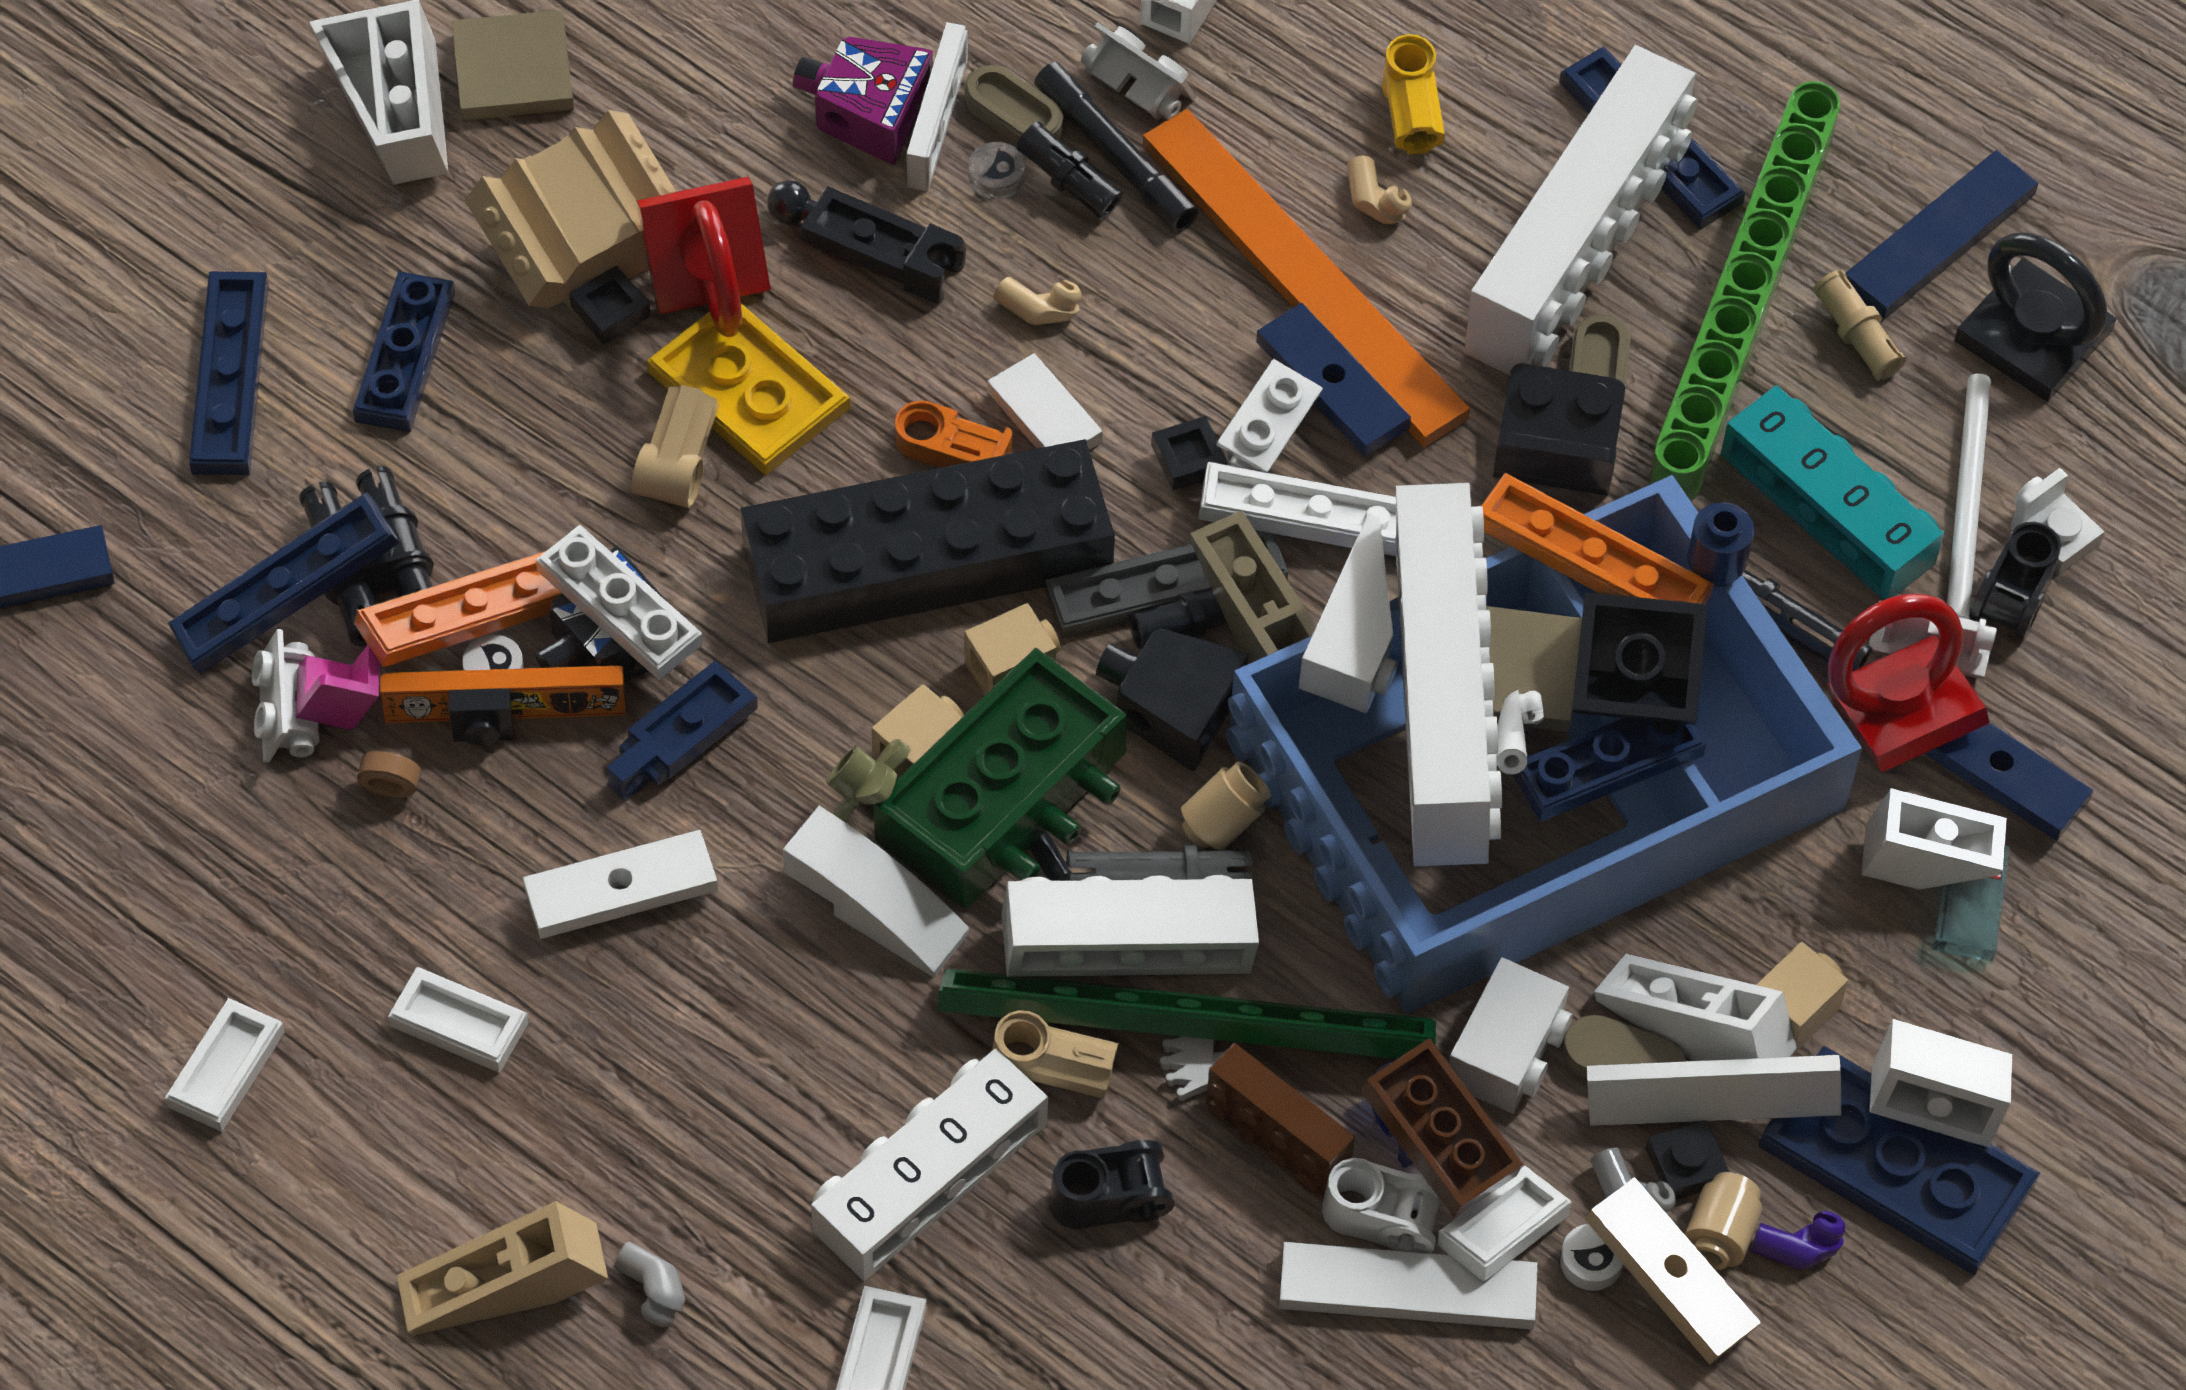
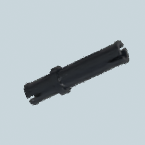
(1793, 610)

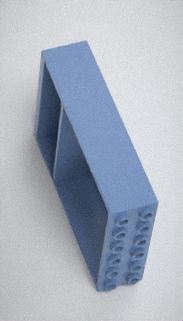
(1768, 769)

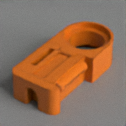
(955, 441)

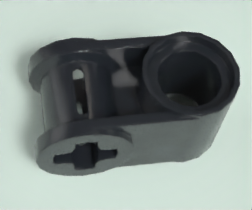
(2017, 587)
(1116, 1182)

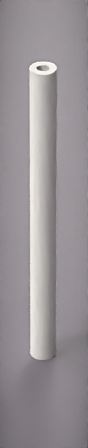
(1968, 494)

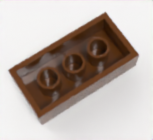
(1277, 1118)
(1442, 1127)

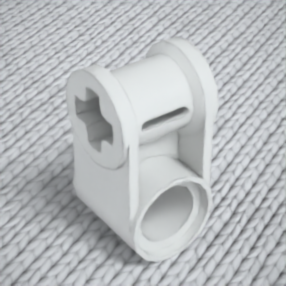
(1388, 1208)

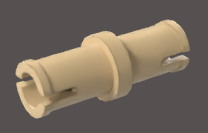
(1859, 325)

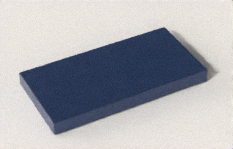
(1914, 1179)

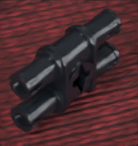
(401, 568)

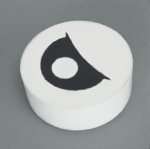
(492, 653)
(1588, 1260)

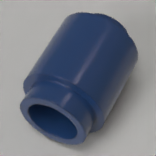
(1720, 543)

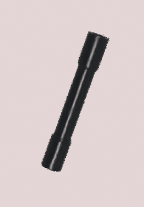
(1154, 187)

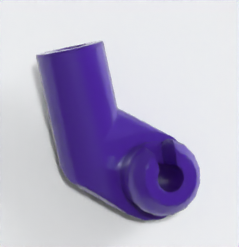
(1806, 1246)

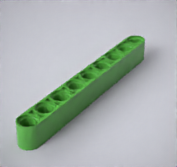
(1755, 265)

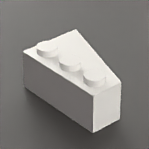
(392, 82)

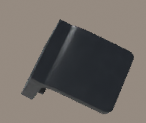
(1560, 428)

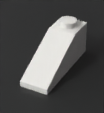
(1354, 636)
(1699, 1010)

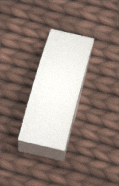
(873, 892)

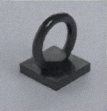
(2032, 321)

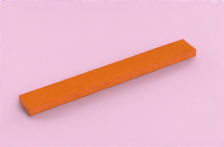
(1302, 271)

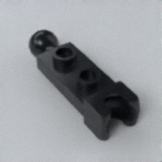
(871, 237)

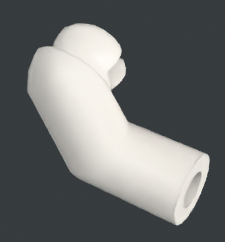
(1515, 712)

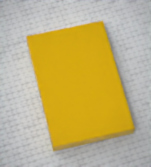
(764, 388)

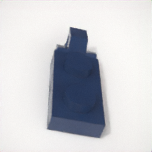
(680, 729)

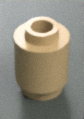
(1224, 807)
(1725, 1219)

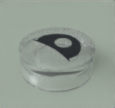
(996, 170)

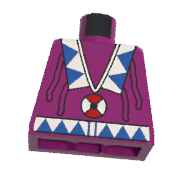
(868, 93)

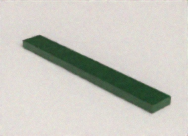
(1184, 1014)

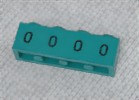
(1832, 493)

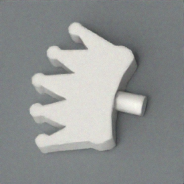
(1192, 1064)

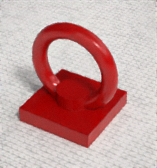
(705, 250)
(1911, 696)

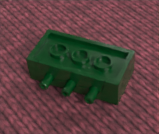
(1003, 780)

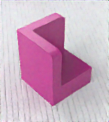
(337, 691)

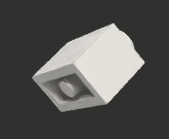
(1509, 1034)
(1941, 1083)

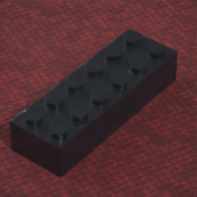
(925, 540)

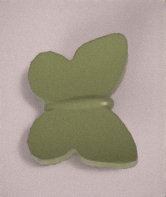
(863, 779)

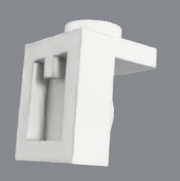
(2047, 504)

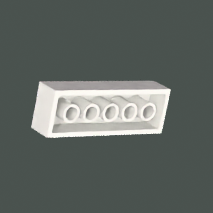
(1581, 213)
(1447, 675)

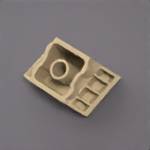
(571, 209)

